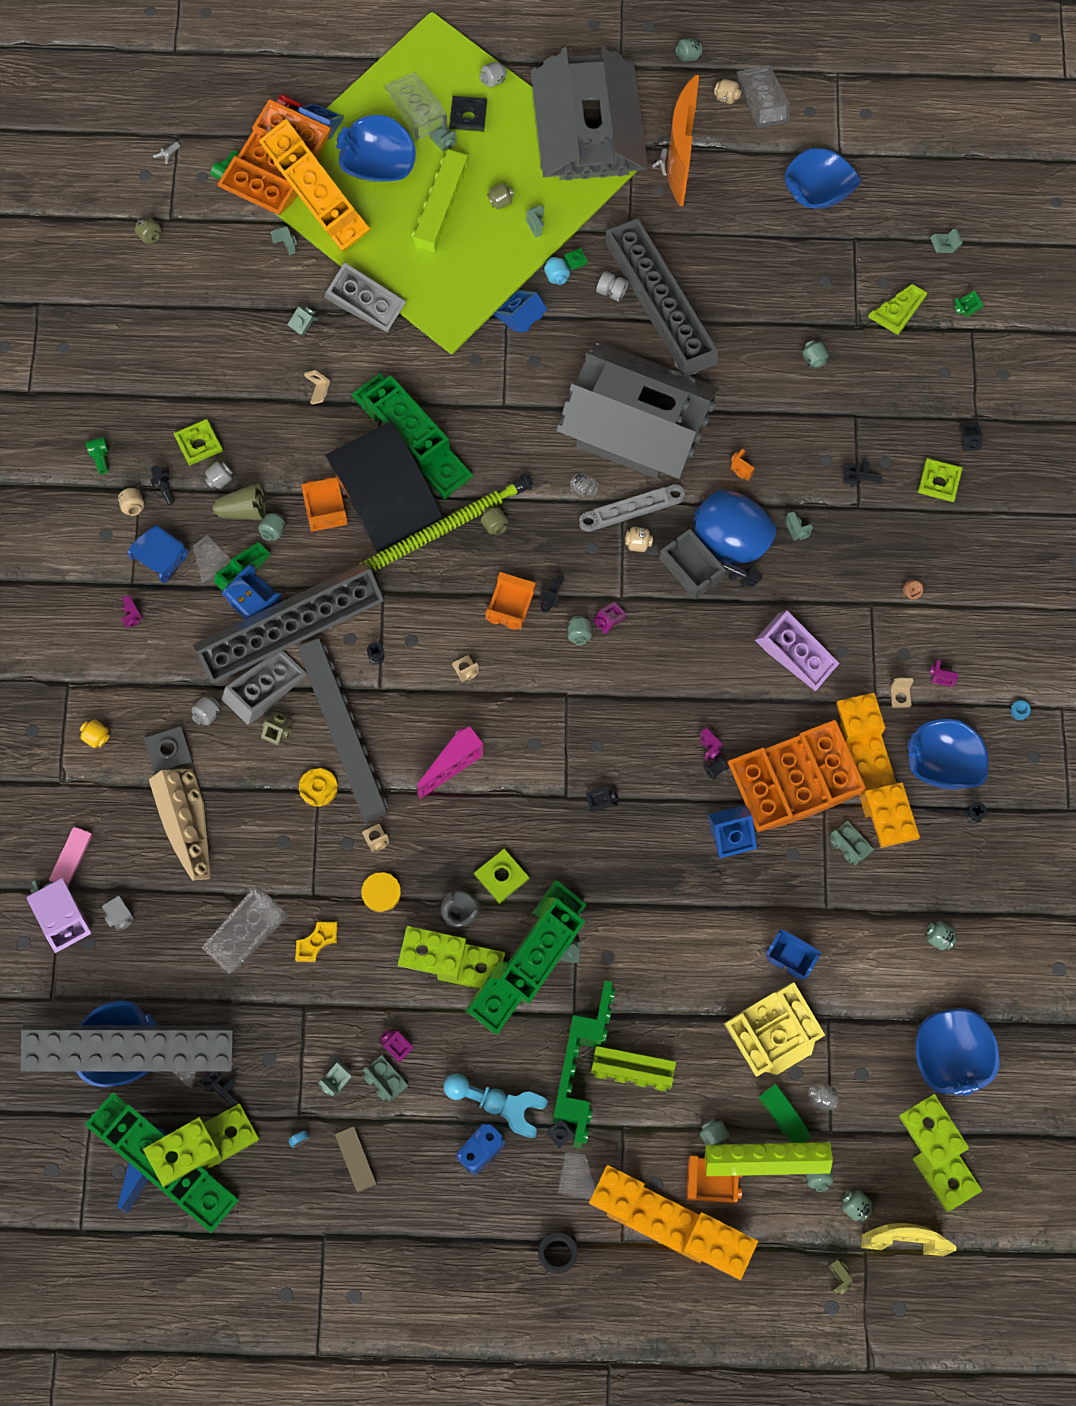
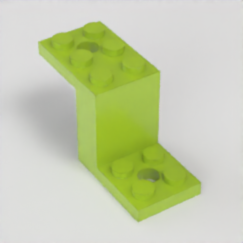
(200, 1145)
(940, 1153)

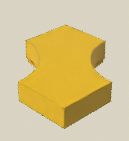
(323, 935)

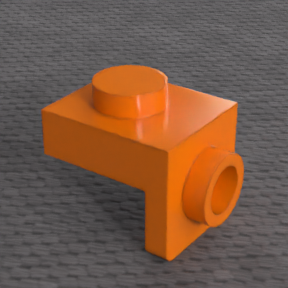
(741, 467)

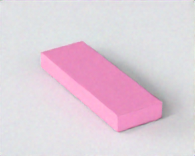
(71, 856)

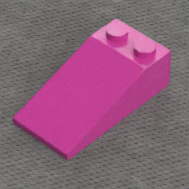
(458, 754)

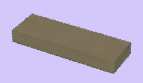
(355, 1159)

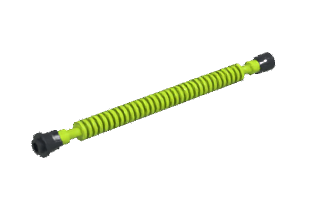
(518, 486)

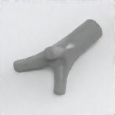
(167, 151)
(661, 160)

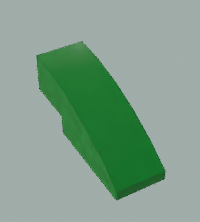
(254, 555)
(784, 1115)

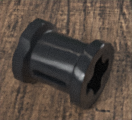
(377, 658)
(716, 767)
(981, 811)

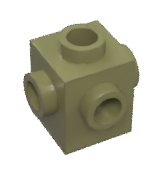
(276, 728)

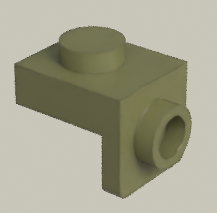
(841, 1272)

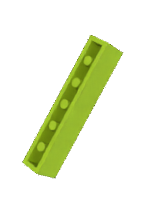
(440, 201)
(768, 1159)

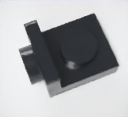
(971, 436)
(602, 798)
(561, 1133)

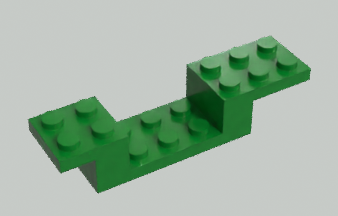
(426, 442)
(532, 961)
(586, 1033)
(131, 1133)

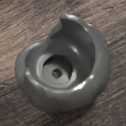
(459, 909)

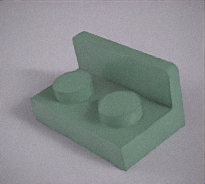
(851, 843)
(385, 1079)

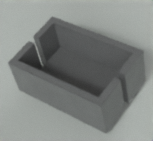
(692, 564)

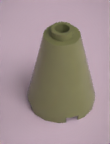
(242, 504)

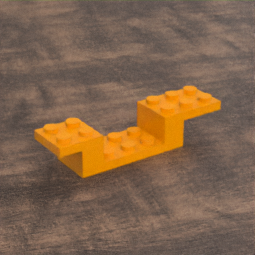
(314, 185)
(883, 798)
(673, 1225)

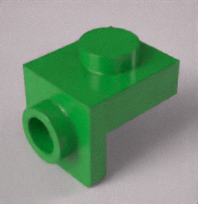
(575, 259)
(969, 304)

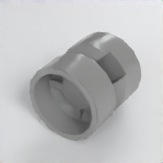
(613, 286)

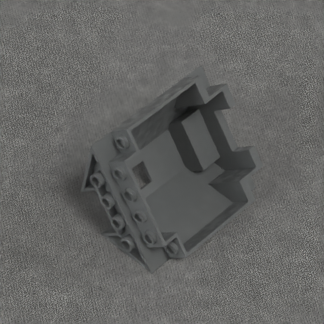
(563, 139)
(618, 427)

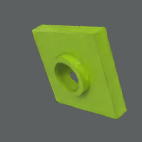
(188, 435)
(948, 472)
(501, 889)

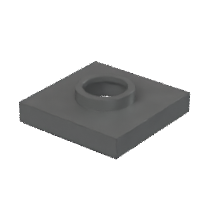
(177, 759)

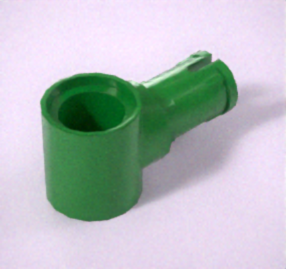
(219, 168)
(97, 450)

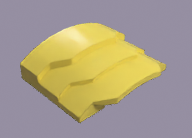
(775, 1031)
(883, 1237)

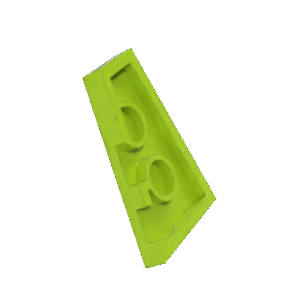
(899, 310)

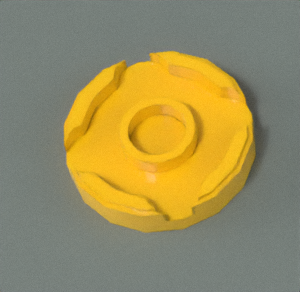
(318, 787)
(381, 892)

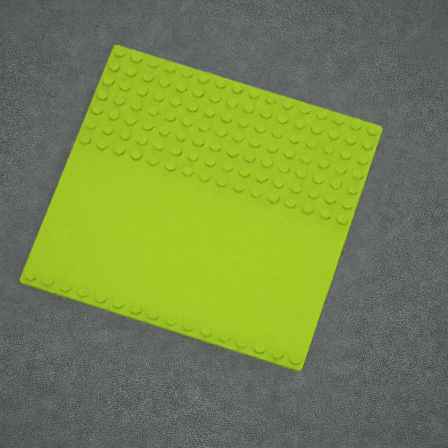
(482, 249)

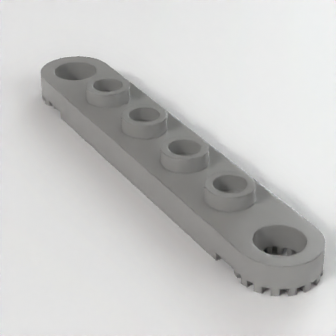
(631, 508)

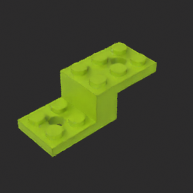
(447, 957)

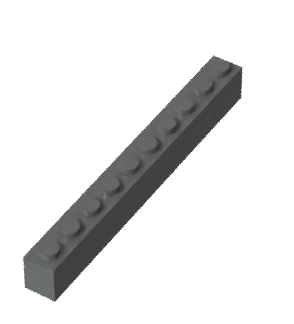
(342, 731)

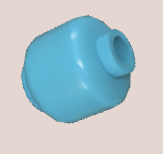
(557, 270)

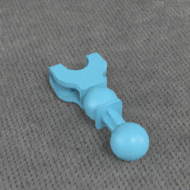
(496, 1102)

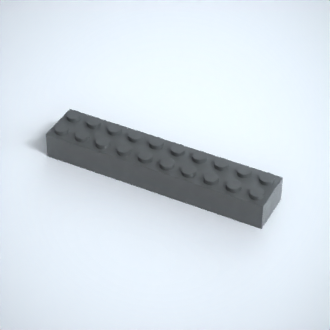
(661, 298)
(288, 622)
(126, 1048)

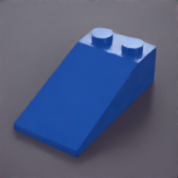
(133, 1185)

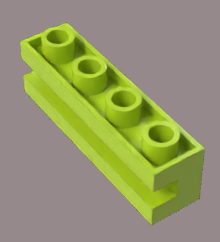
(633, 1068)

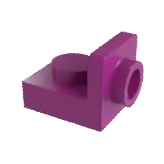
(133, 615)
(609, 617)
(942, 677)
(709, 741)
(395, 1044)

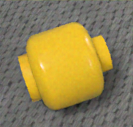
(94, 733)

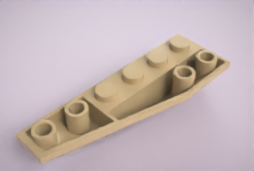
(183, 818)

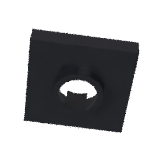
(468, 104)

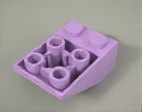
(59, 915)

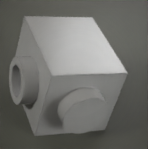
(117, 914)

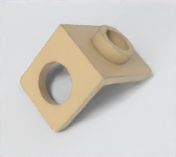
(321, 386)
(467, 673)
(901, 685)
(378, 843)

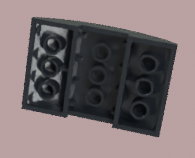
(384, 486)

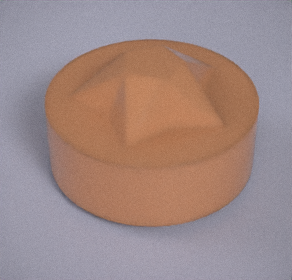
(913, 589)

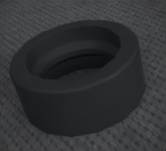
(573, 1252)

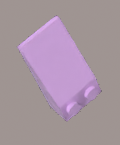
(797, 650)

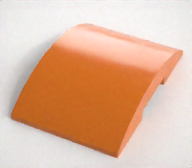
(681, 140)
(253, 171)
(797, 777)

